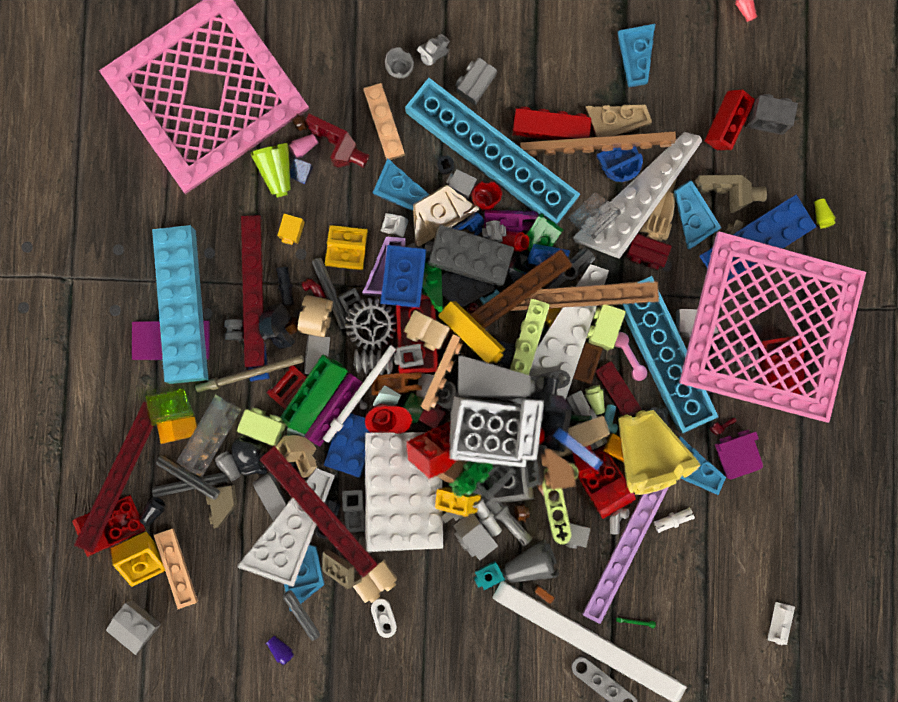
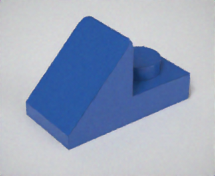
(540, 253)

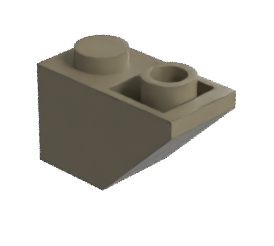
(222, 505)

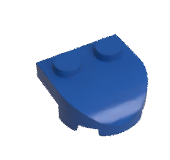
(620, 164)

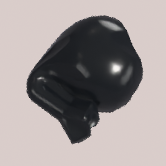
(247, 454)

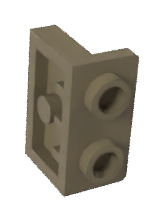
(340, 570)

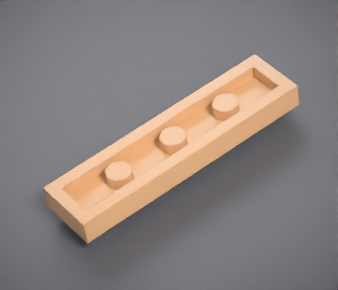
(384, 121)
(445, 366)
(175, 568)

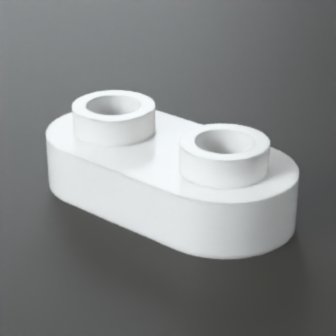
(383, 617)

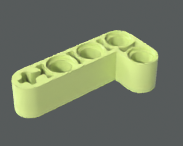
(558, 504)

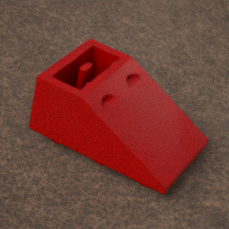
(770, 345)
(431, 451)
(608, 488)
(121, 525)

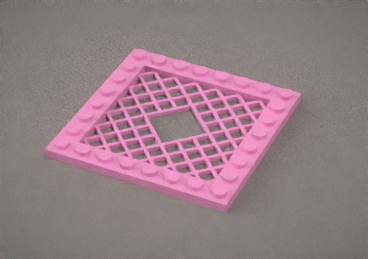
(235, 146)
(839, 332)

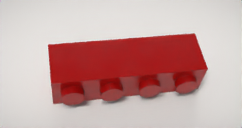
(550, 126)

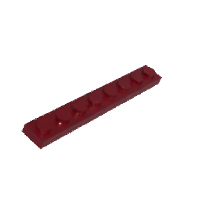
(252, 290)
(115, 481)
(318, 512)

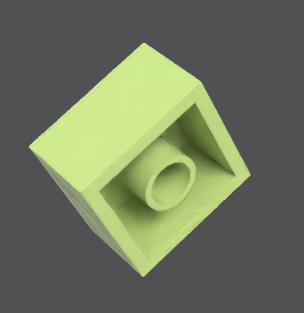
(605, 326)
(262, 427)

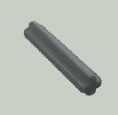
(301, 615)

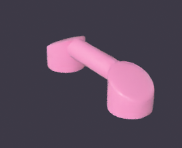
(638, 372)

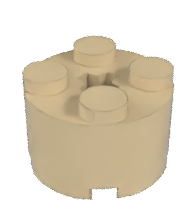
(315, 316)

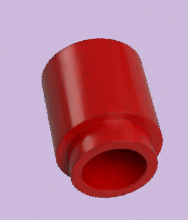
(516, 239)

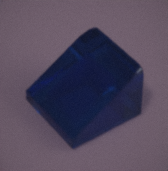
(300, 170)

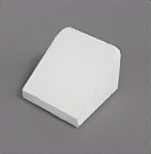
(394, 225)

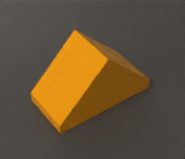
(176, 429)

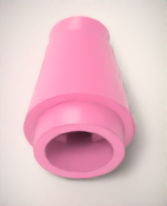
(302, 145)

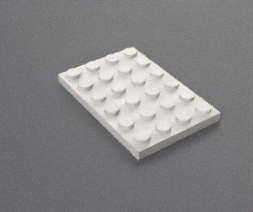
(399, 497)

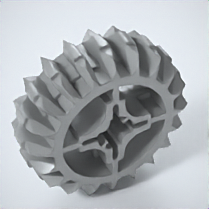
(361, 324)

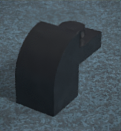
(272, 326)

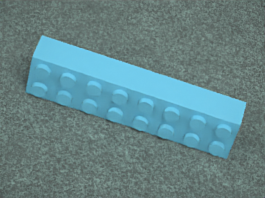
(180, 304)
(665, 359)

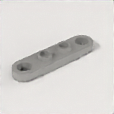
(601, 682)

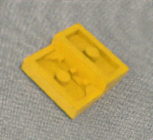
(346, 247)

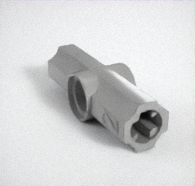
(580, 407)

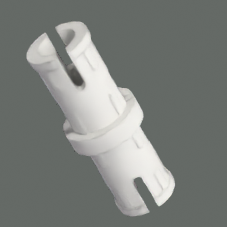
(487, 518)
(674, 520)

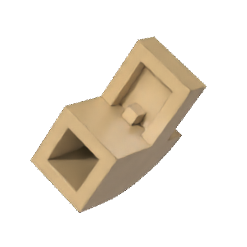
(299, 450)

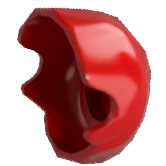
(486, 195)

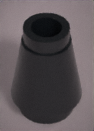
(152, 510)

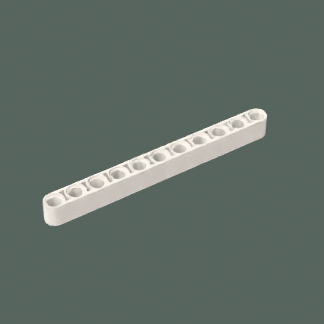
(589, 642)

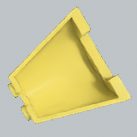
(652, 453)

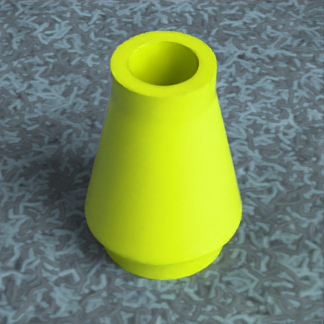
(824, 215)

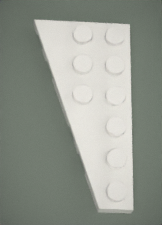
(285, 542)

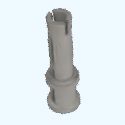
(501, 513)

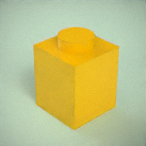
(290, 229)

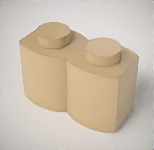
(426, 330)
(376, 581)

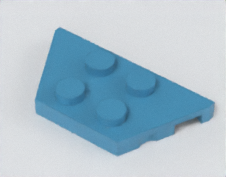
(309, 576)

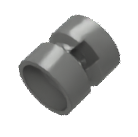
(447, 395)

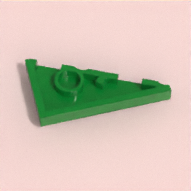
(433, 286)

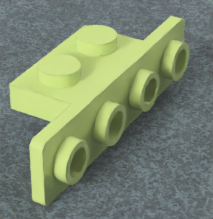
(530, 335)

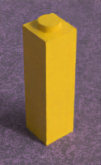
(472, 332)

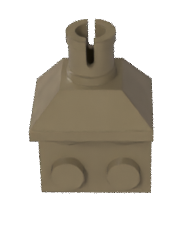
(739, 189)

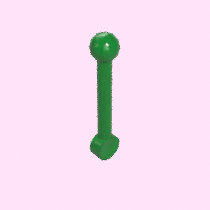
(651, 624)

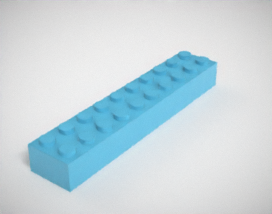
(491, 152)

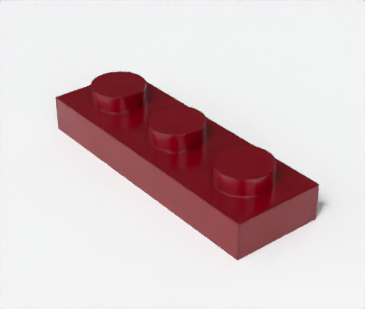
(617, 390)

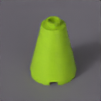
(274, 168)

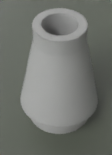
(227, 465)

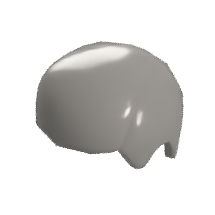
(398, 63)

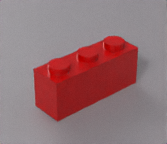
(729, 120)

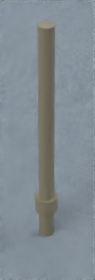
(216, 383)

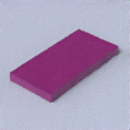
(147, 340)

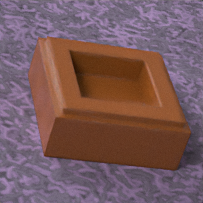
(544, 594)

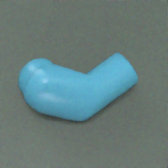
(609, 416)

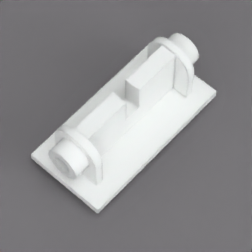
(781, 623)

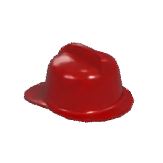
(388, 419)

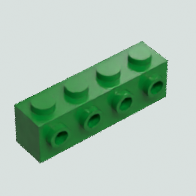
(313, 394)

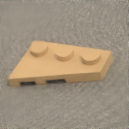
(617, 119)

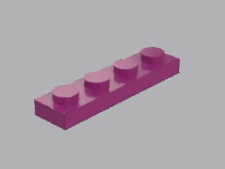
(333, 409)

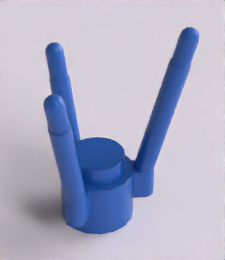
(472, 223)

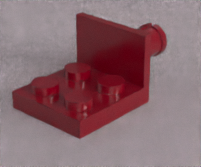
(345, 148)

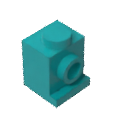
(491, 568)

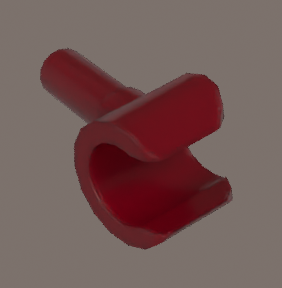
(717, 429)

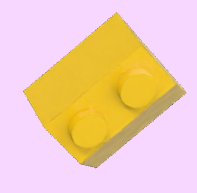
(137, 559)

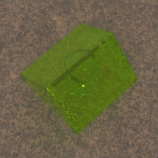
(168, 406)

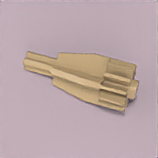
(658, 223)

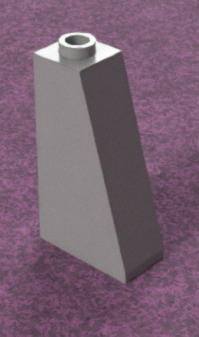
(488, 380)

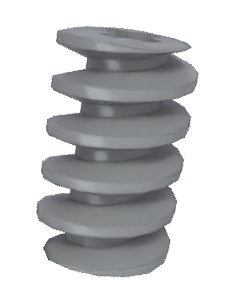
(738, 349)
(369, 362)

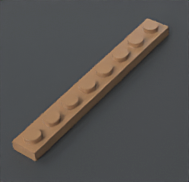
(587, 145)
(595, 295)

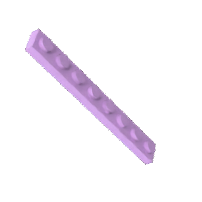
(623, 555)

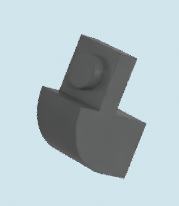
(354, 510)

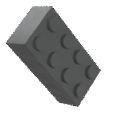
(470, 255)

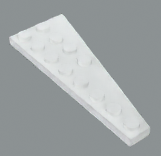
(642, 197)
(566, 337)

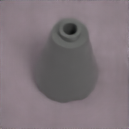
(532, 564)

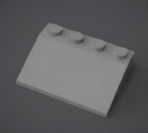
(485, 431)

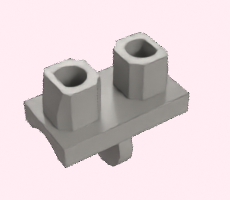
(433, 49)

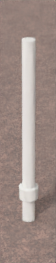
(337, 424)

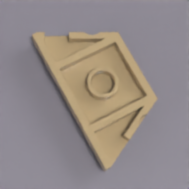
(439, 208)

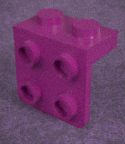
(739, 454)

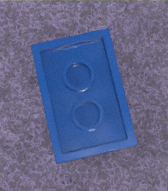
(403, 276)
(348, 447)

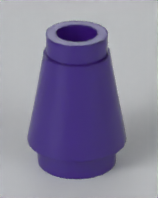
(280, 650)

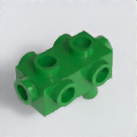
(472, 474)

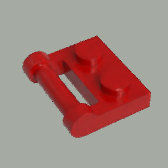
(290, 393)

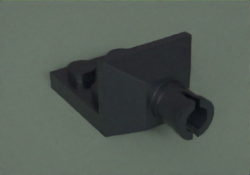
(555, 413)

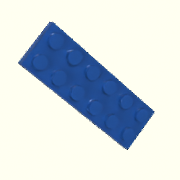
(775, 228)

